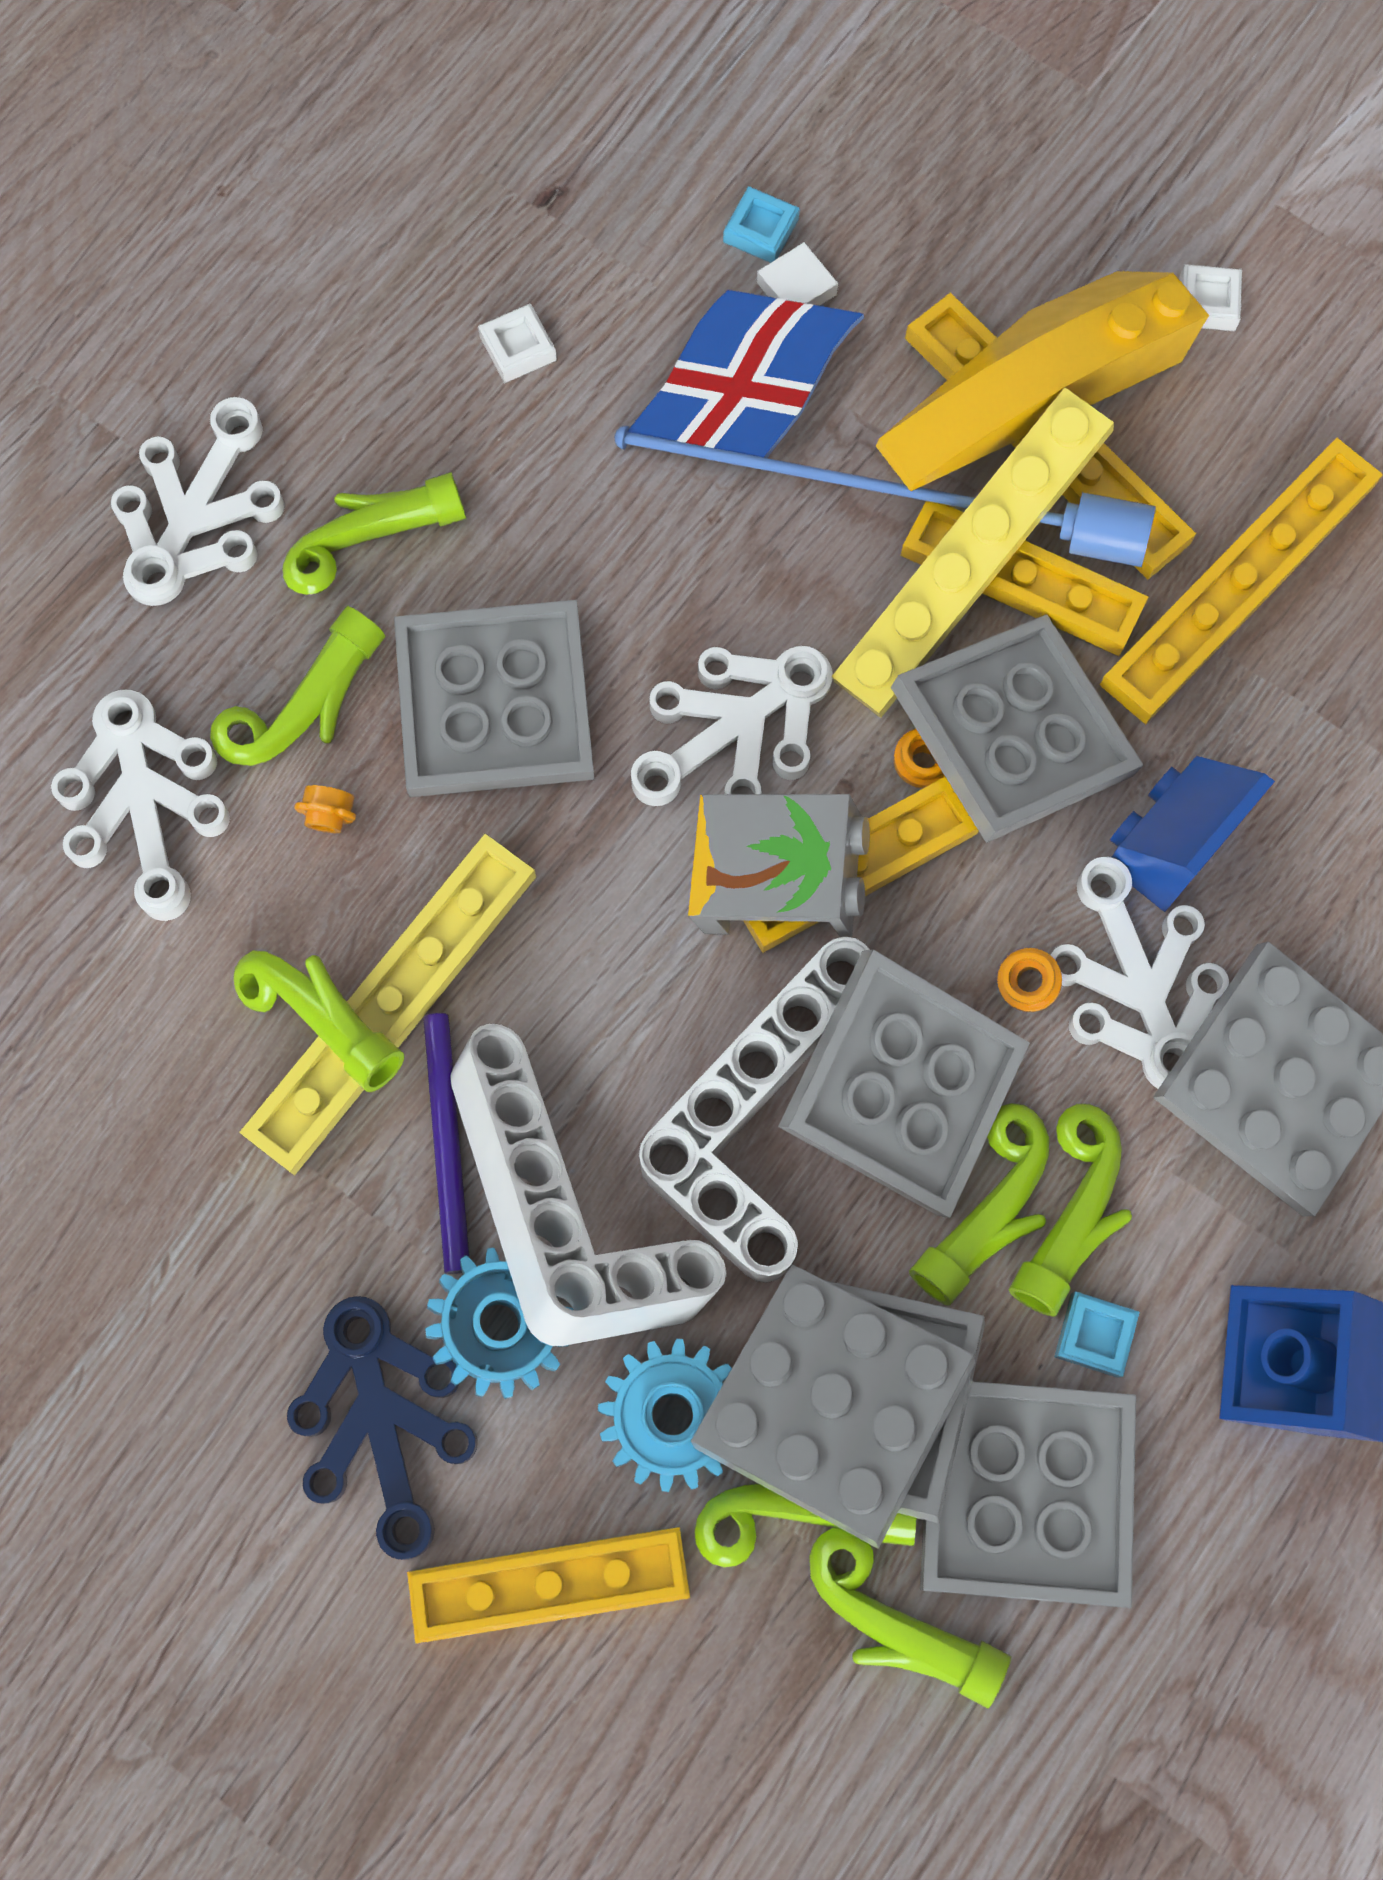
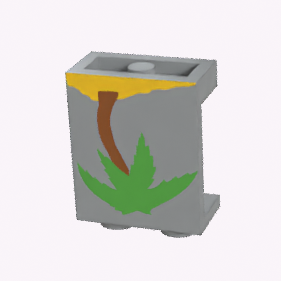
(778, 860)

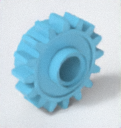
(466, 1342)
(634, 1408)

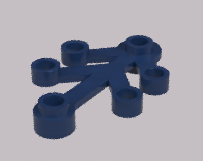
(376, 1415)

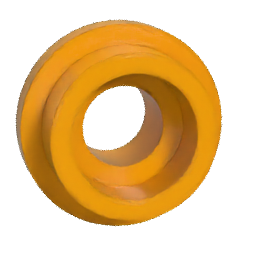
(907, 769)
(1022, 961)

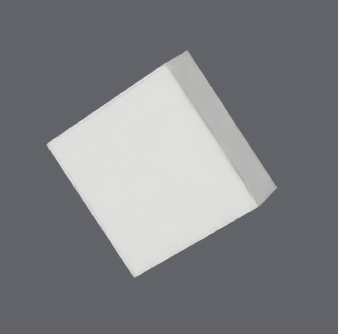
(798, 278)
(1217, 292)
(517, 343)

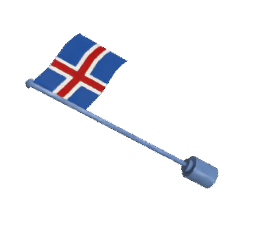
(750, 381)

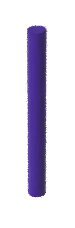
(446, 1142)

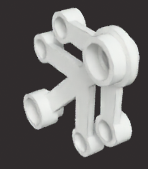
(193, 512)
(737, 719)
(138, 791)
(1141, 986)

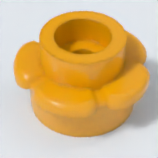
(326, 808)

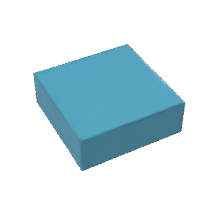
(761, 225)
(1097, 1334)

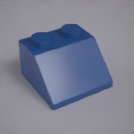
(1185, 825)
(1304, 1361)

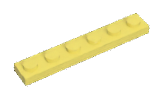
(974, 550)
(392, 999)

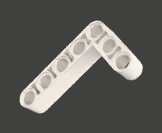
(745, 1097)
(551, 1211)

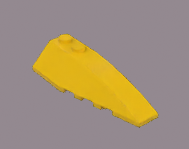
(1082, 341)

